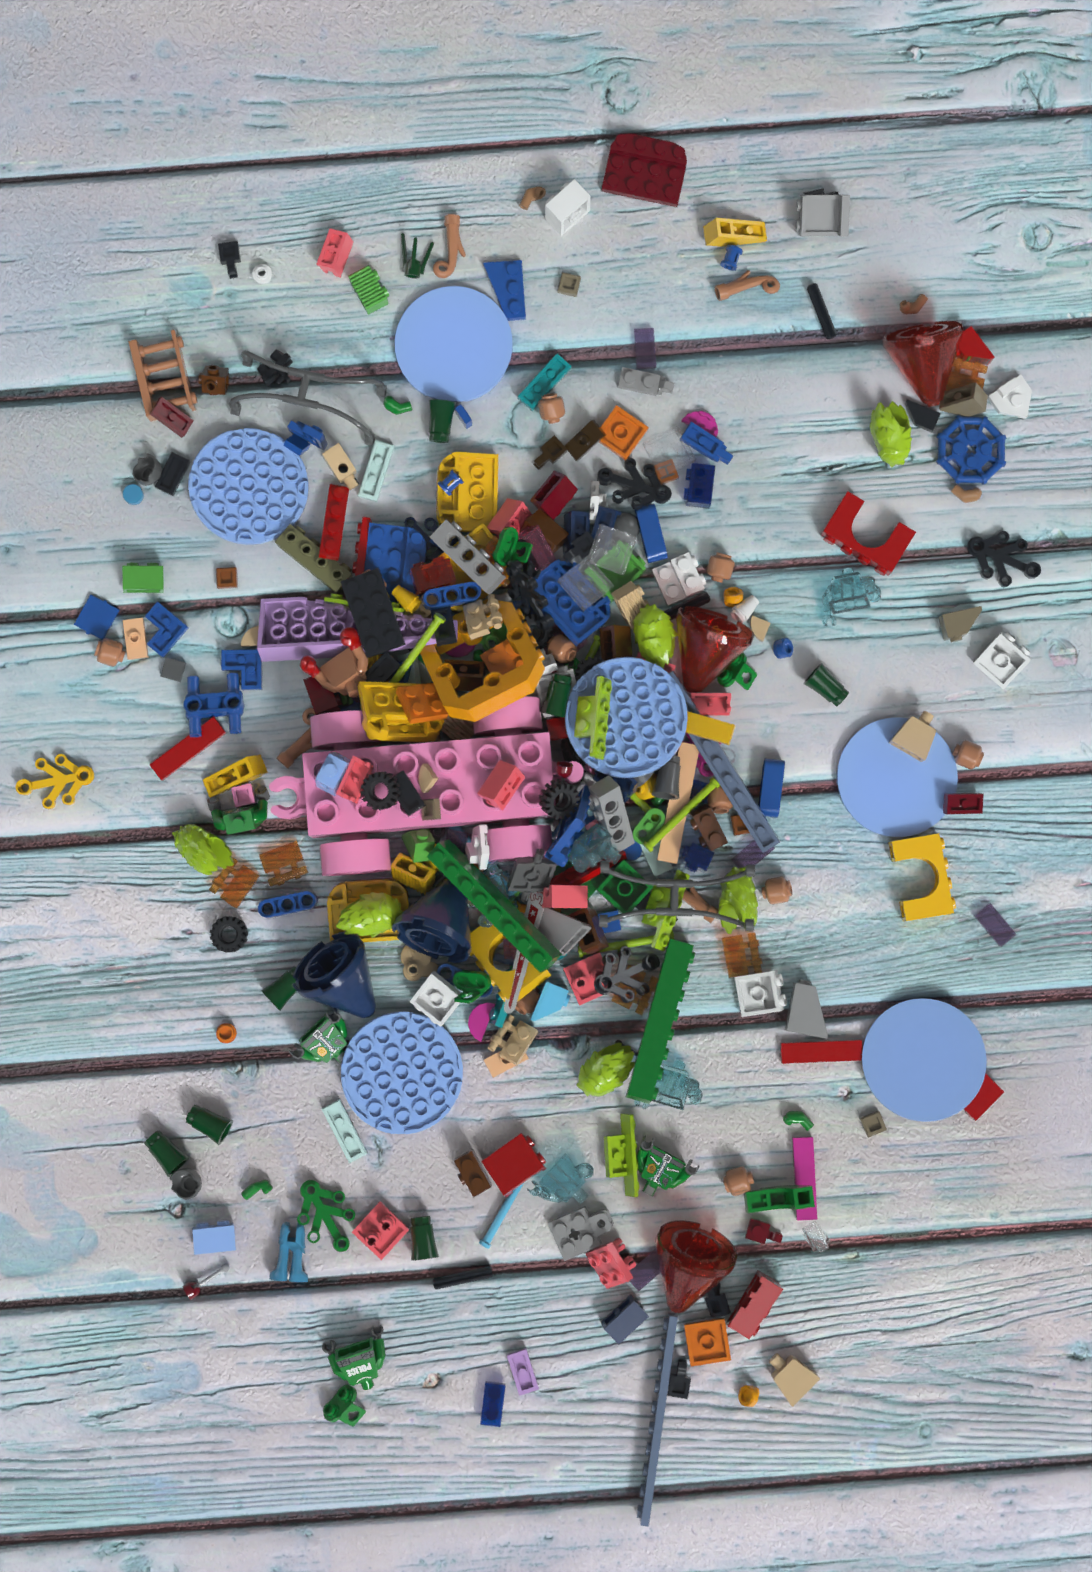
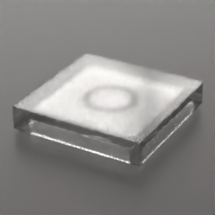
(668, 451)
(611, 549)
(585, 584)

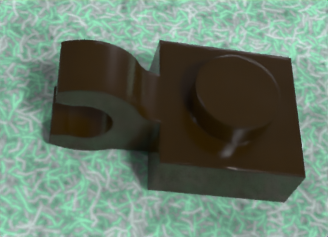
(551, 451)

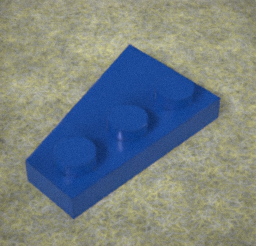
(508, 285)

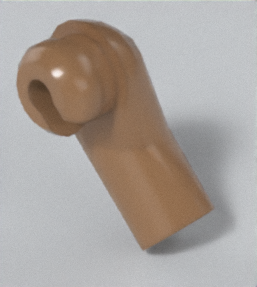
(530, 195)
(913, 307)
(967, 495)

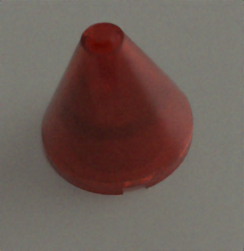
(926, 356)
(708, 645)
(691, 1261)

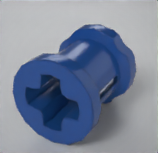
(731, 257)
(444, 484)

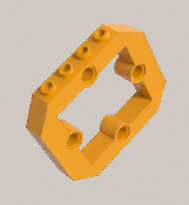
(497, 688)

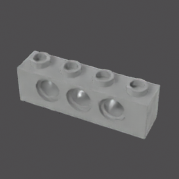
(443, 537)
(611, 812)

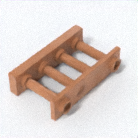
(144, 370)

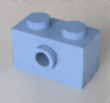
(213, 1237)

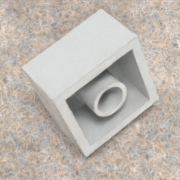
(567, 207)

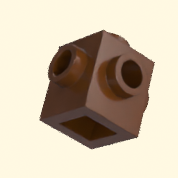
(214, 380)

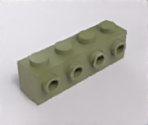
(306, 554)

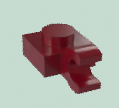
(759, 1232)

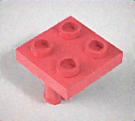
(582, 977)
(380, 1230)
(609, 1264)

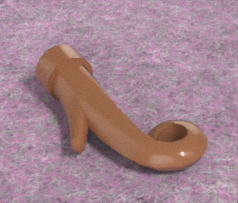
(454, 244)
(743, 283)
(300, 746)
(698, 903)

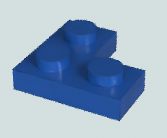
(310, 434)
(169, 631)
(248, 663)

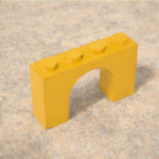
(939, 900)
(483, 945)

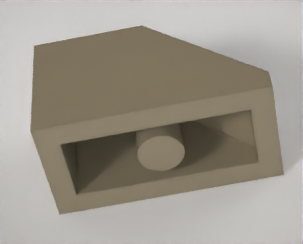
(964, 400)
(958, 623)

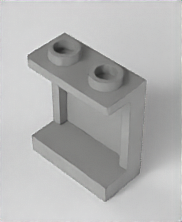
(823, 215)

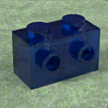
(700, 485)
(696, 858)

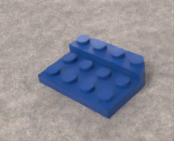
(394, 553)
(564, 610)
(566, 830)

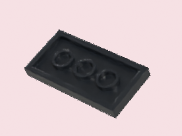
(373, 613)

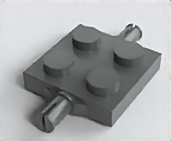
(531, 874)

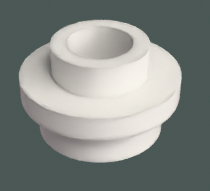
(262, 279)

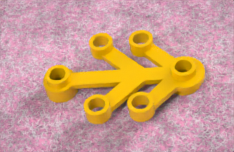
(58, 781)

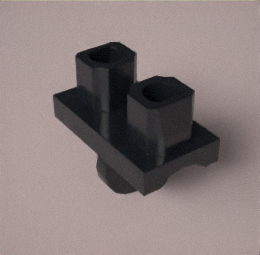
(270, 375)

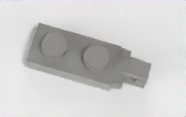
(644, 382)

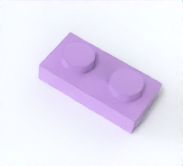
(522, 1371)

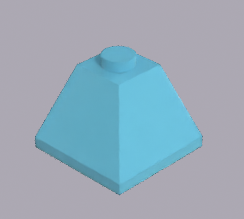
(550, 1000)

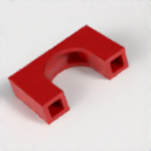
(840, 533)

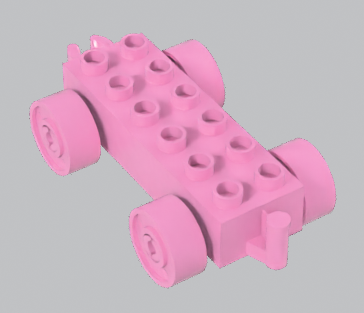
(460, 770)

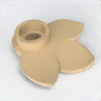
(423, 964)

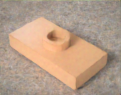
(135, 638)
(499, 1065)

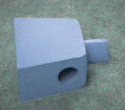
(332, 773)

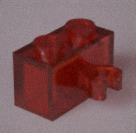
(432, 575)

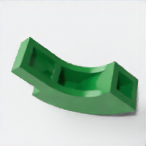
(779, 1198)

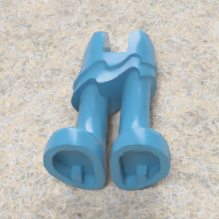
(298, 1247)

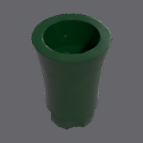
(440, 420)
(826, 685)
(557, 695)
(281, 989)
(209, 1123)
(165, 1153)
(422, 1239)

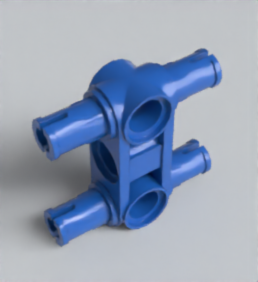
(214, 705)

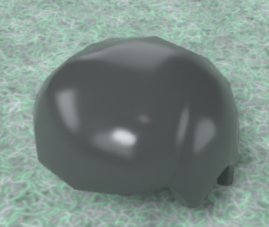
(147, 470)
(627, 523)
(186, 1183)

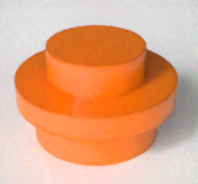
(226, 1033)

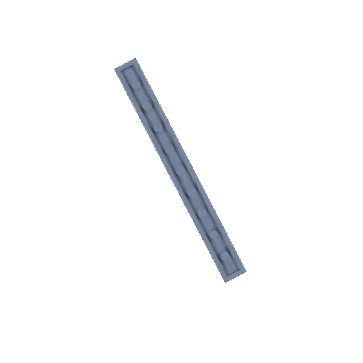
(732, 783)
(656, 1426)

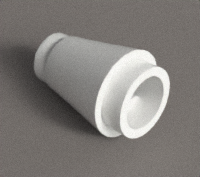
(744, 609)

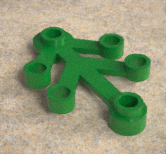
(323, 1213)

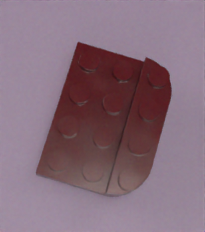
(645, 169)

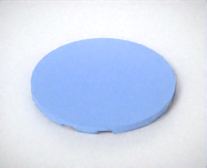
(453, 344)
(248, 486)
(643, 721)
(891, 789)
(924, 1060)
(401, 1073)

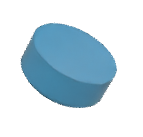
(133, 494)

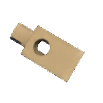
(337, 458)
(915, 736)
(792, 1377)

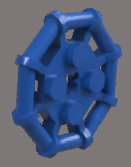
(971, 461)

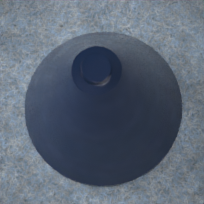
(437, 923)
(337, 976)

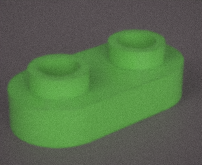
(648, 825)

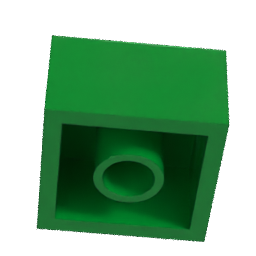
(622, 893)

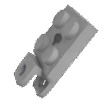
(589, 1228)

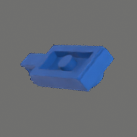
(706, 444)

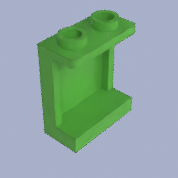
(633, 572)

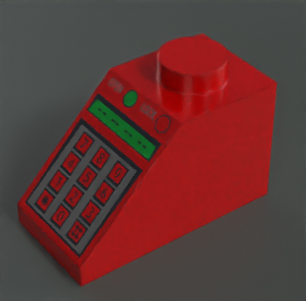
(973, 348)

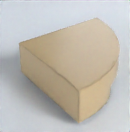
(759, 627)
(250, 637)
(427, 778)

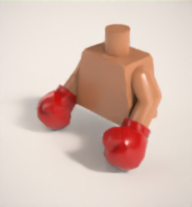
(344, 670)

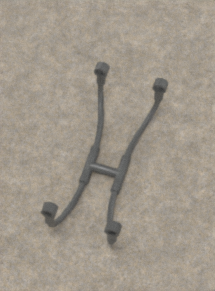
(300, 399)
(675, 884)

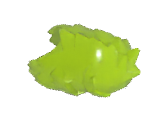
(891, 433)
(654, 635)
(202, 849)
(738, 900)
(370, 915)
(606, 1070)

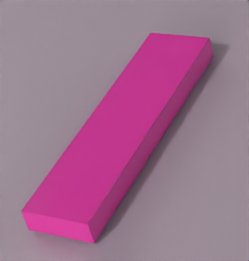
(804, 1172)

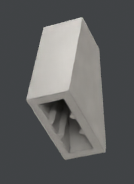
(562, 929)
(805, 1011)

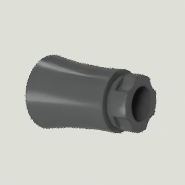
(667, 780)

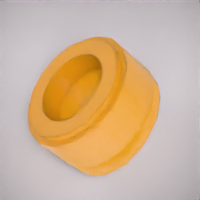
(732, 596)
(748, 1395)

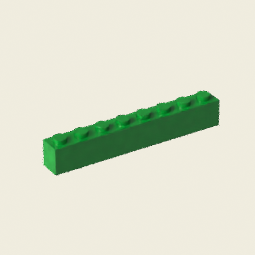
(494, 905)
(659, 1022)

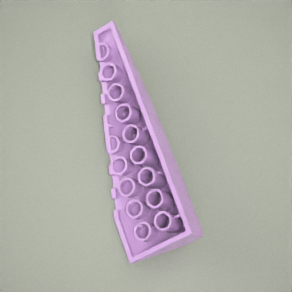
(313, 628)

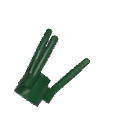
(413, 268)

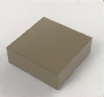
(569, 284)
(431, 810)
(873, 1124)

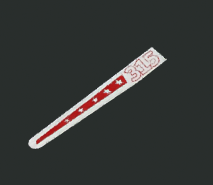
(533, 914)

